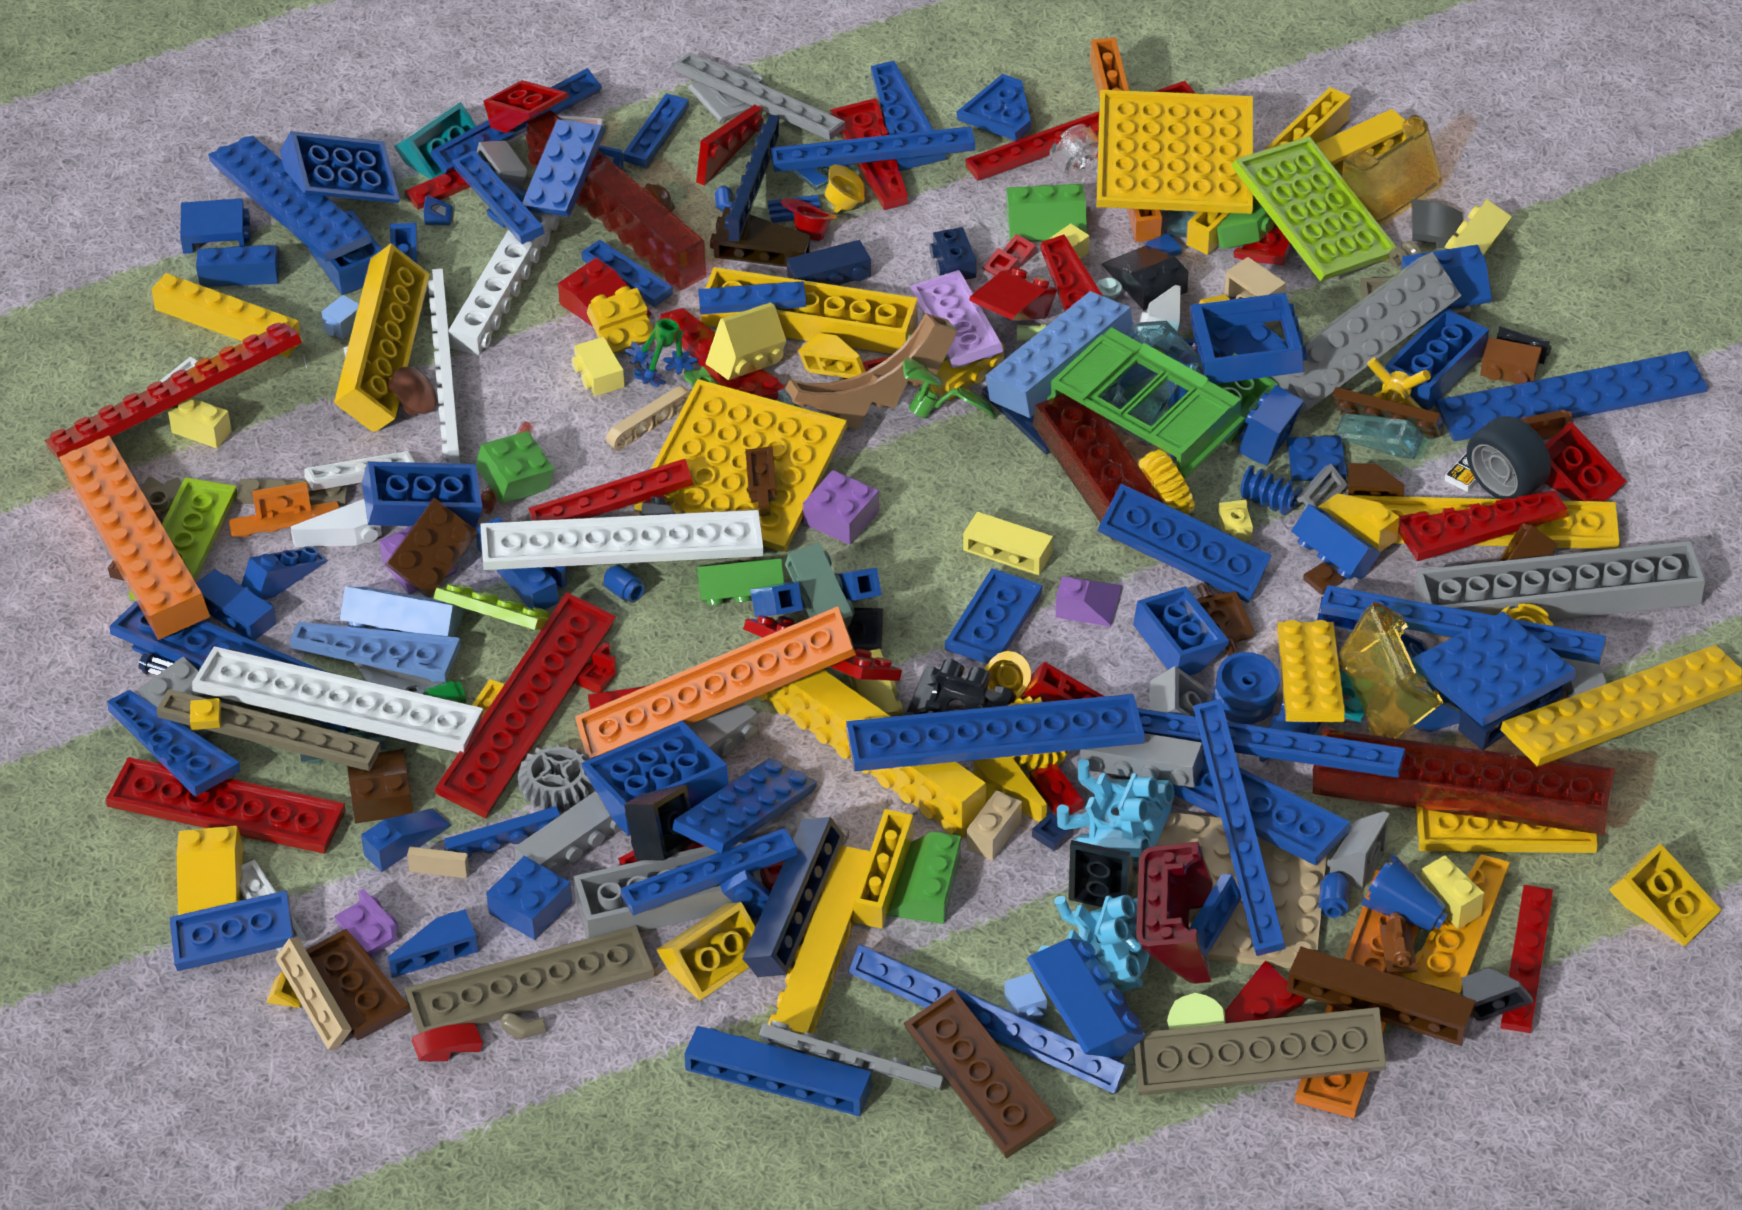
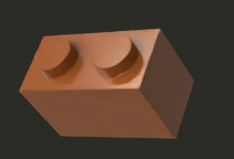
(1510, 361)

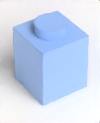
(340, 317)
(1026, 997)

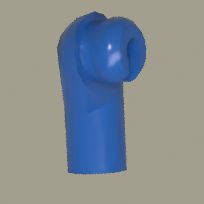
(722, 197)

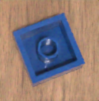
(1269, 425)
(529, 897)

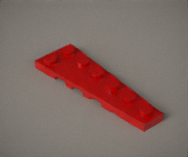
(864, 121)
(1067, 271)
(698, 340)
(1453, 530)

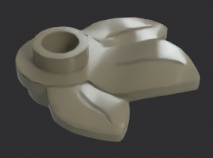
(160, 495)

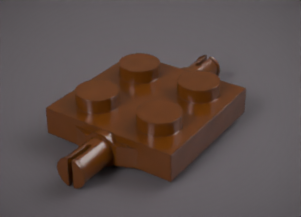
(1228, 615)

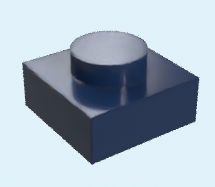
(1049, 833)

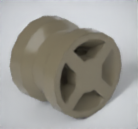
(1406, 249)

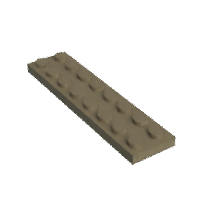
(531, 981)
(1260, 1051)

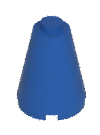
(1403, 892)

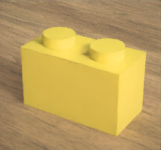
(598, 366)
(200, 422)
(1455, 890)

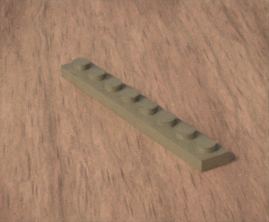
(278, 732)

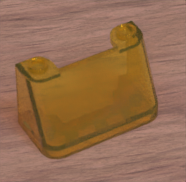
(1397, 176)
(1384, 675)

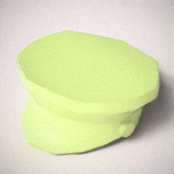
(1195, 1011)

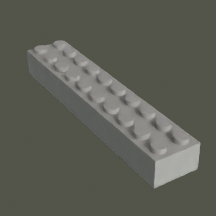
(1571, 583)

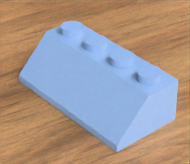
(399, 612)

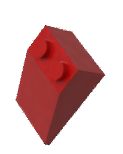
(520, 104)
(587, 283)
(1016, 295)
(1580, 468)

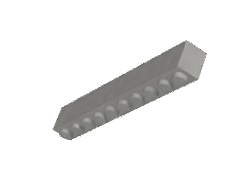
(590, 822)

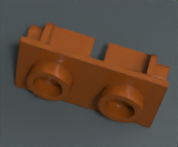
(1548, 424)
(1398, 945)

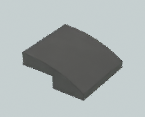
(1434, 222)

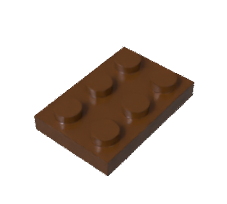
(431, 548)

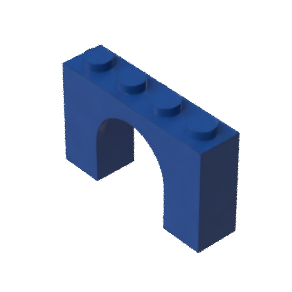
(787, 598)

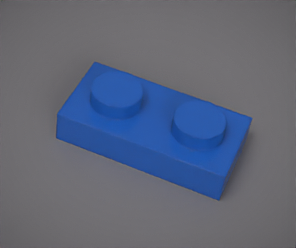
(748, 890)

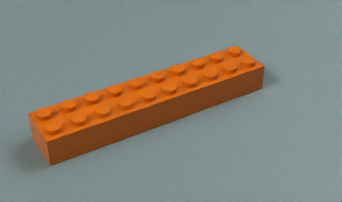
(134, 537)

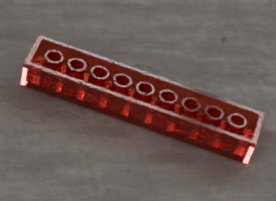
(630, 213)
(1478, 785)

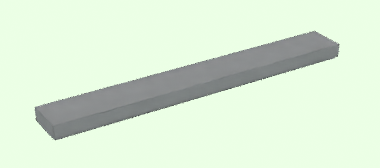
(760, 95)

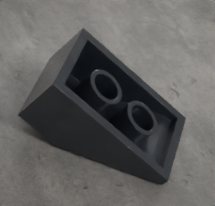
(1147, 274)
(1099, 873)

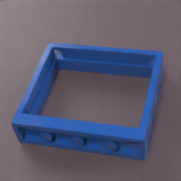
(1245, 312)

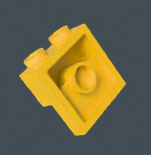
(620, 319)

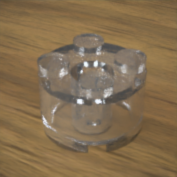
(1076, 153)

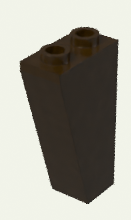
(760, 242)

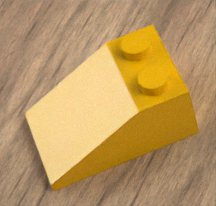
(208, 868)
(1665, 896)

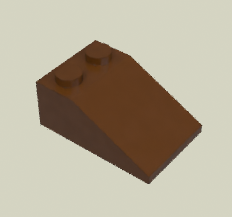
(382, 790)

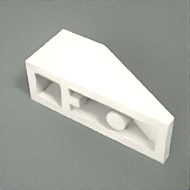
(1164, 308)
(337, 528)

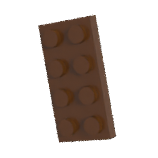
(1352, 402)
(357, 984)

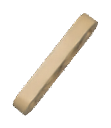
(626, 431)

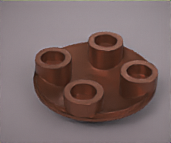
(413, 391)

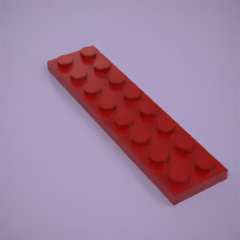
(255, 809)

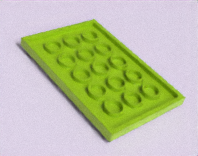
(1314, 208)

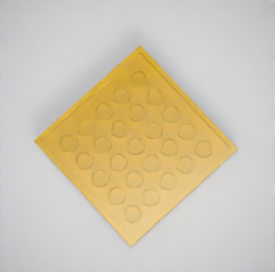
(1173, 151)
(713, 438)

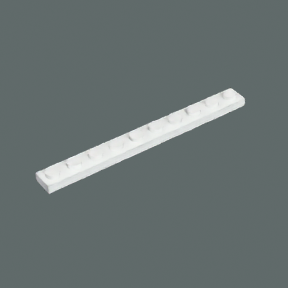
(444, 375)

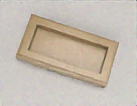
(438, 862)

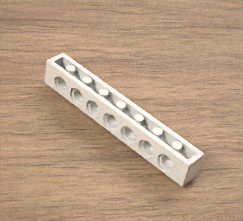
(496, 288)

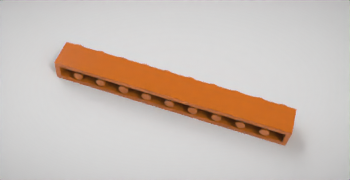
(1110, 75)

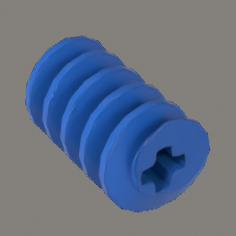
(1269, 492)

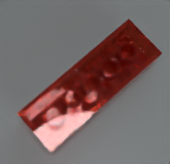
(1089, 452)

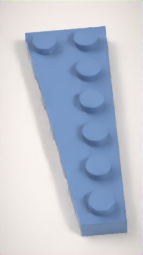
(391, 650)

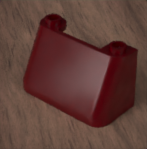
(1169, 885)

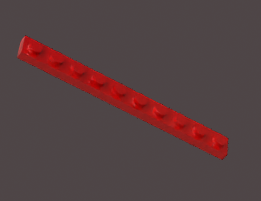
(1038, 144)

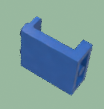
(213, 222)

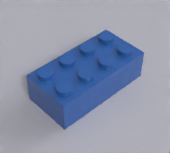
(1444, 348)
(402, 490)

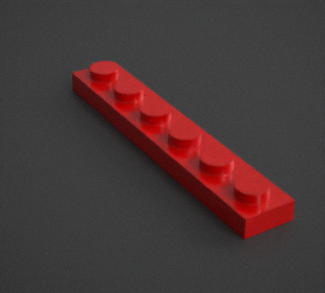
(616, 493)
(1528, 952)

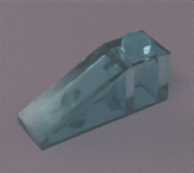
(1381, 434)

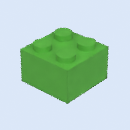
(514, 467)

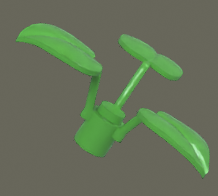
(926, 396)

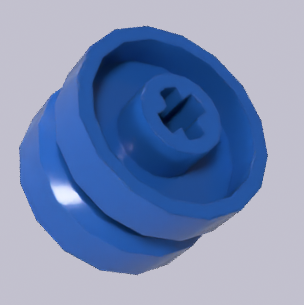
(1247, 687)

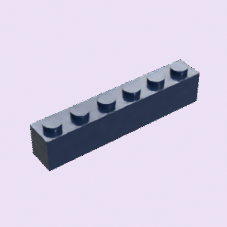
(793, 898)

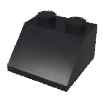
(652, 821)

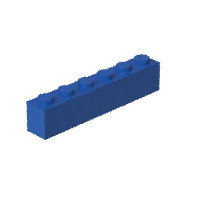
(778, 1070)

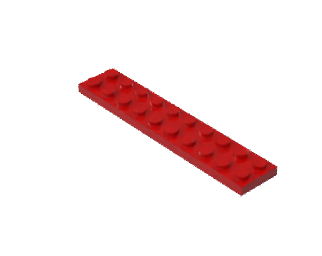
(175, 390)
(525, 705)

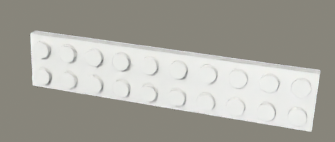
(621, 540)
(337, 699)

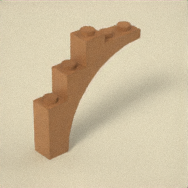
(882, 384)

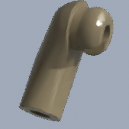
(519, 1027)

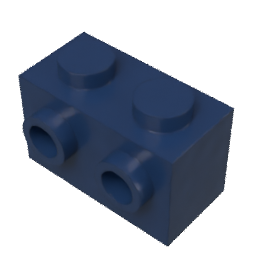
(953, 253)

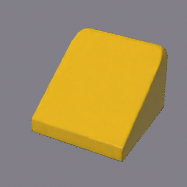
(283, 993)

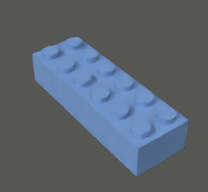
(1028, 372)

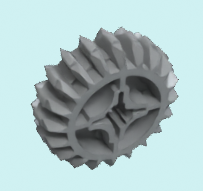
(557, 770)

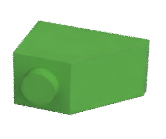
(1244, 228)

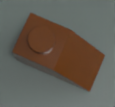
(1372, 481)
(1528, 543)

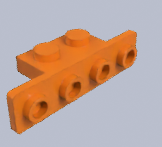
(279, 509)

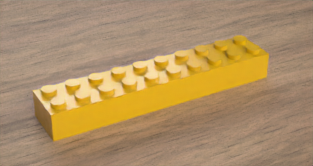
(939, 790)

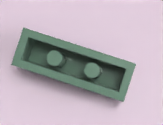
(817, 583)

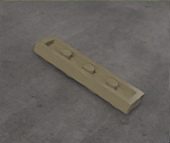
(246, 486)

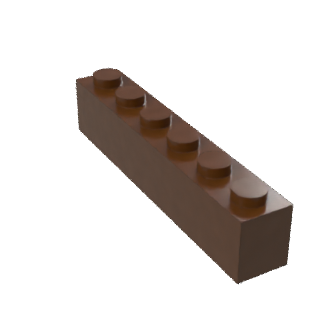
(1399, 1000)

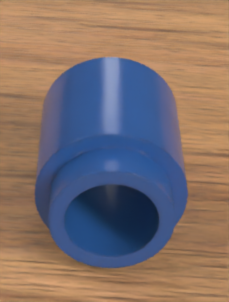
(623, 583)
(1334, 895)

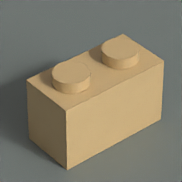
(994, 825)

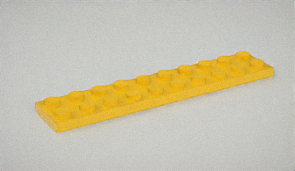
(1586, 525)
(1624, 705)

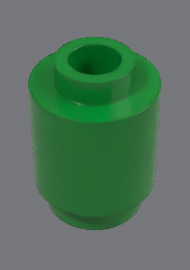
(448, 690)

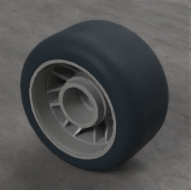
(1508, 458)

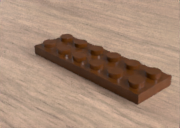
(980, 1073)

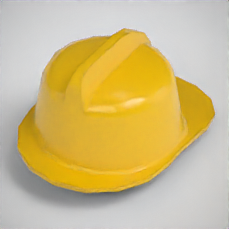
(844, 188)
(1009, 671)

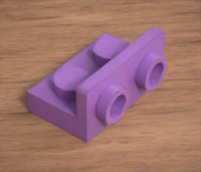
(369, 923)

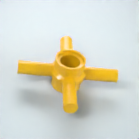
(1398, 384)

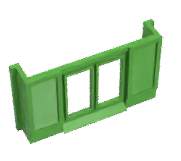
(1187, 430)

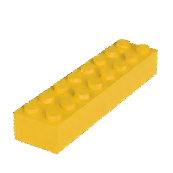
(855, 315)
(381, 337)

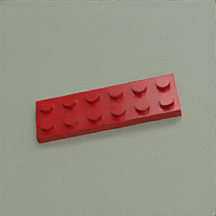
(860, 666)

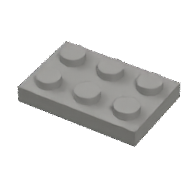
(177, 678)

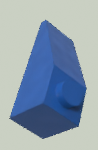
(392, 837)
(438, 942)

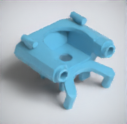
(1142, 808)
(1116, 931)

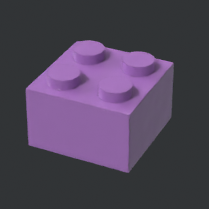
(841, 507)

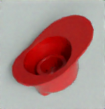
(809, 218)

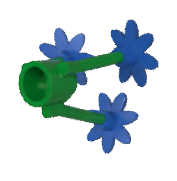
(666, 333)

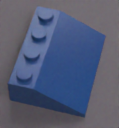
(339, 166)
(655, 763)

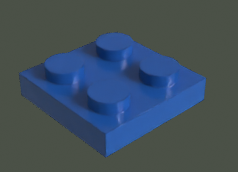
(1312, 454)

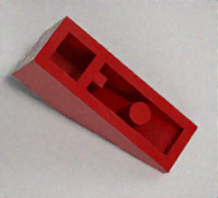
(1056, 685)

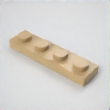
(313, 993)

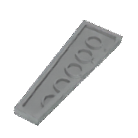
(897, 1068)

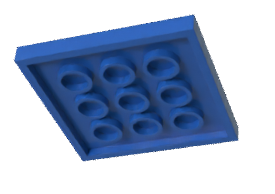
(1493, 668)

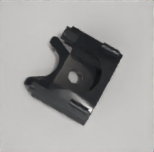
(946, 684)

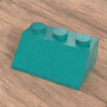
(417, 147)

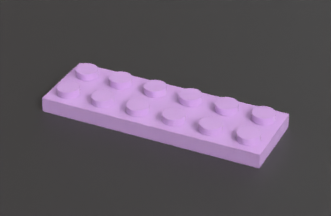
(949, 299)

